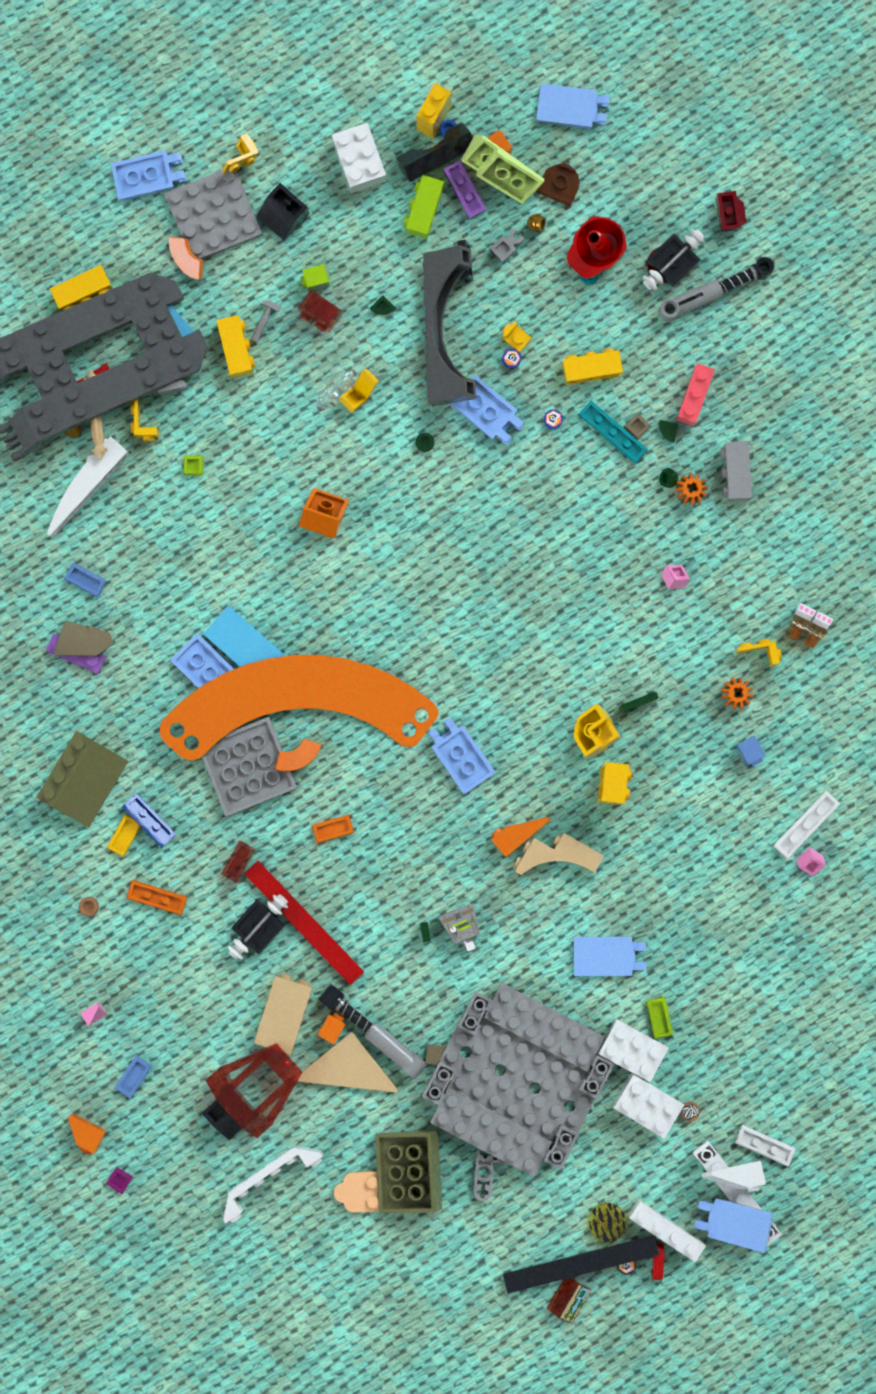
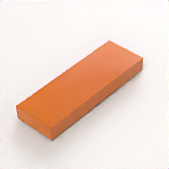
(157, 897)

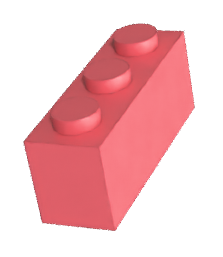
(695, 395)

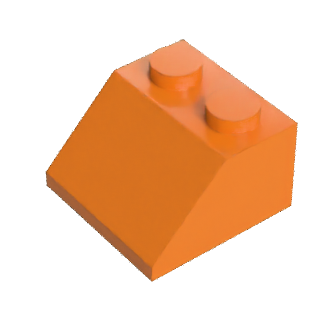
(323, 513)

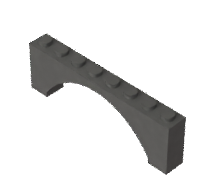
(441, 274)

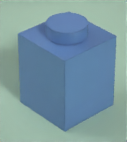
(751, 751)

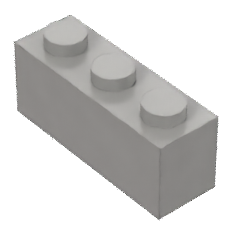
(736, 471)

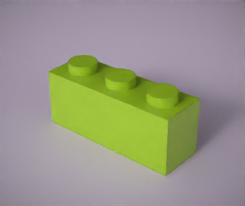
(424, 206)

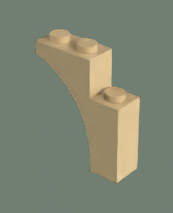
(565, 849)

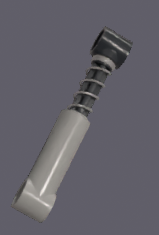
(714, 290)
(375, 1033)

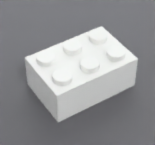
(359, 158)
(632, 1050)
(648, 1105)

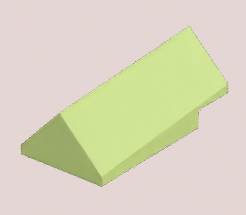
(501, 169)

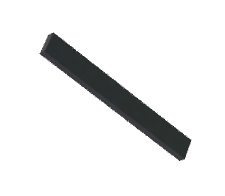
(581, 1264)

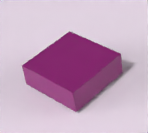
(119, 1180)

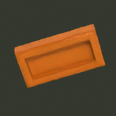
(333, 828)

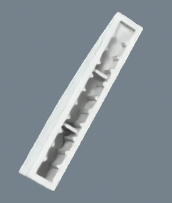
(87, 482)

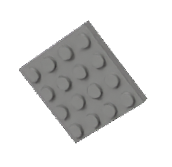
(213, 213)
(244, 766)

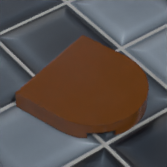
(560, 184)

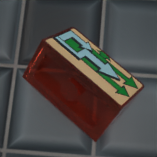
(238, 861)
(568, 1299)

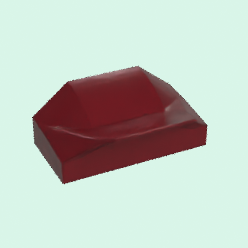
(730, 211)

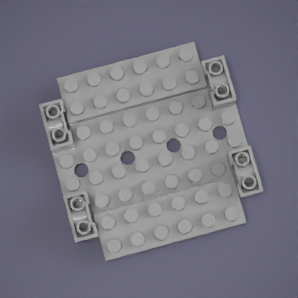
(500, 1110)

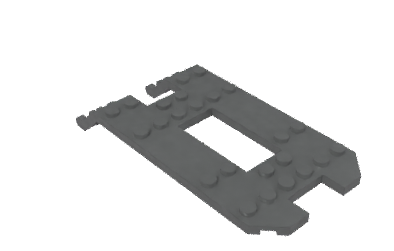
(70, 403)

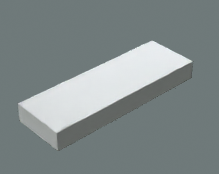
(764, 1145)

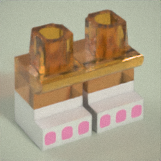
(816, 629)

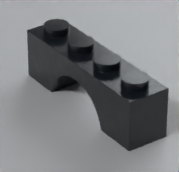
(420, 162)

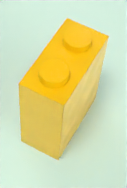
(433, 111)

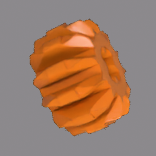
(695, 495)
(730, 693)

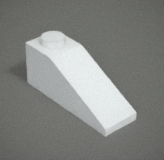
(740, 1176)

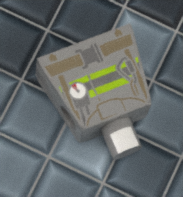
(462, 926)

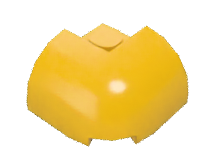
(594, 731)

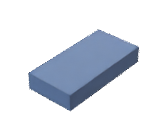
(85, 580)
(133, 1076)

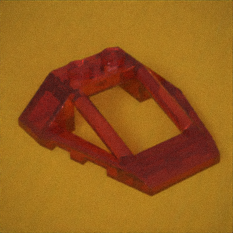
(225, 1093)

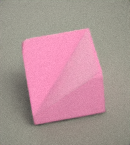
(675, 577)
(811, 861)
(93, 1014)

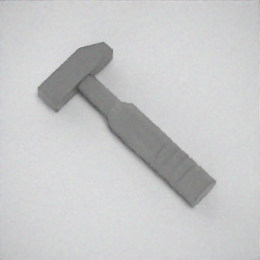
(264, 319)

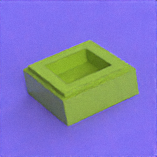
(193, 465)

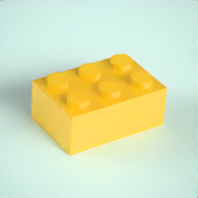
(614, 783)

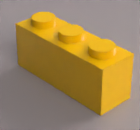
(81, 288)
(236, 346)
(592, 366)

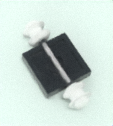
(673, 260)
(258, 927)

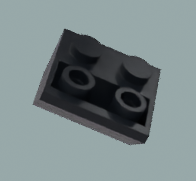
(282, 212)
(221, 1119)

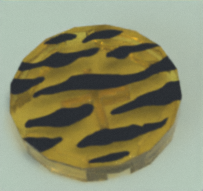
(607, 1222)

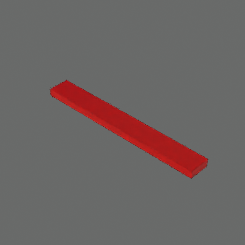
(305, 923)

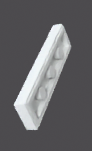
(806, 824)

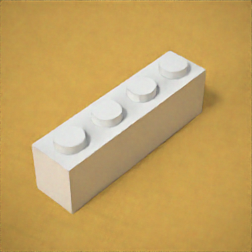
(666, 1230)

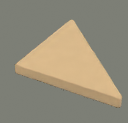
(348, 1066)

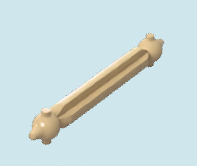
(97, 431)

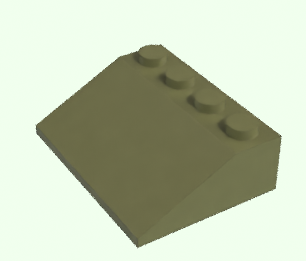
(82, 779)
(408, 1172)

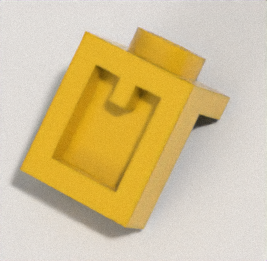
(515, 336)

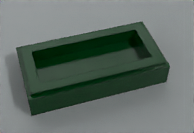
(638, 702)

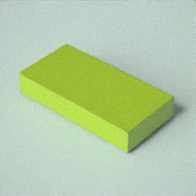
(659, 1017)

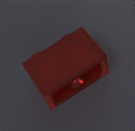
(319, 311)

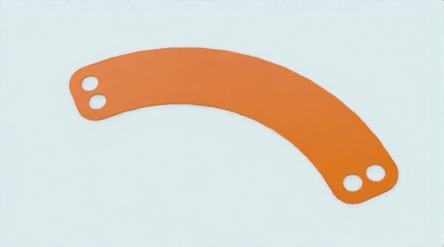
(296, 684)

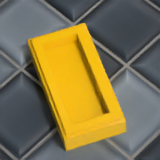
(124, 835)

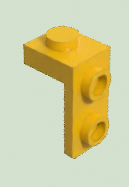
(248, 154)
(361, 392)
(145, 433)
(773, 653)

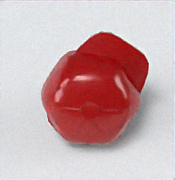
(596, 246)

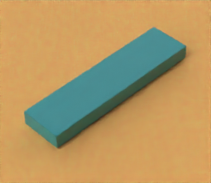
(613, 432)

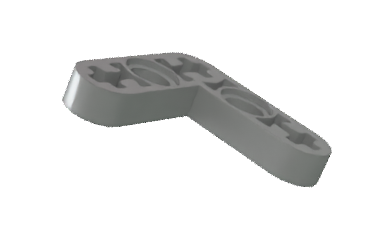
(484, 1162)

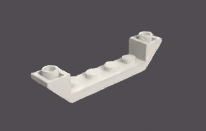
(307, 1155)
(712, 1161)

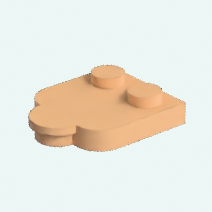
(359, 1192)

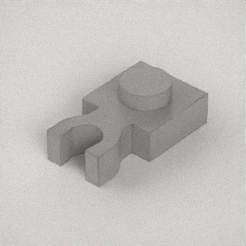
(505, 247)

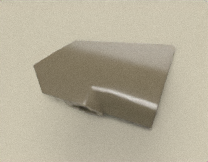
(82, 640)

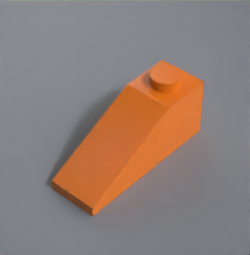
(513, 836)

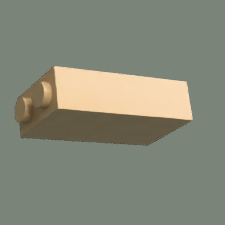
(283, 1013)

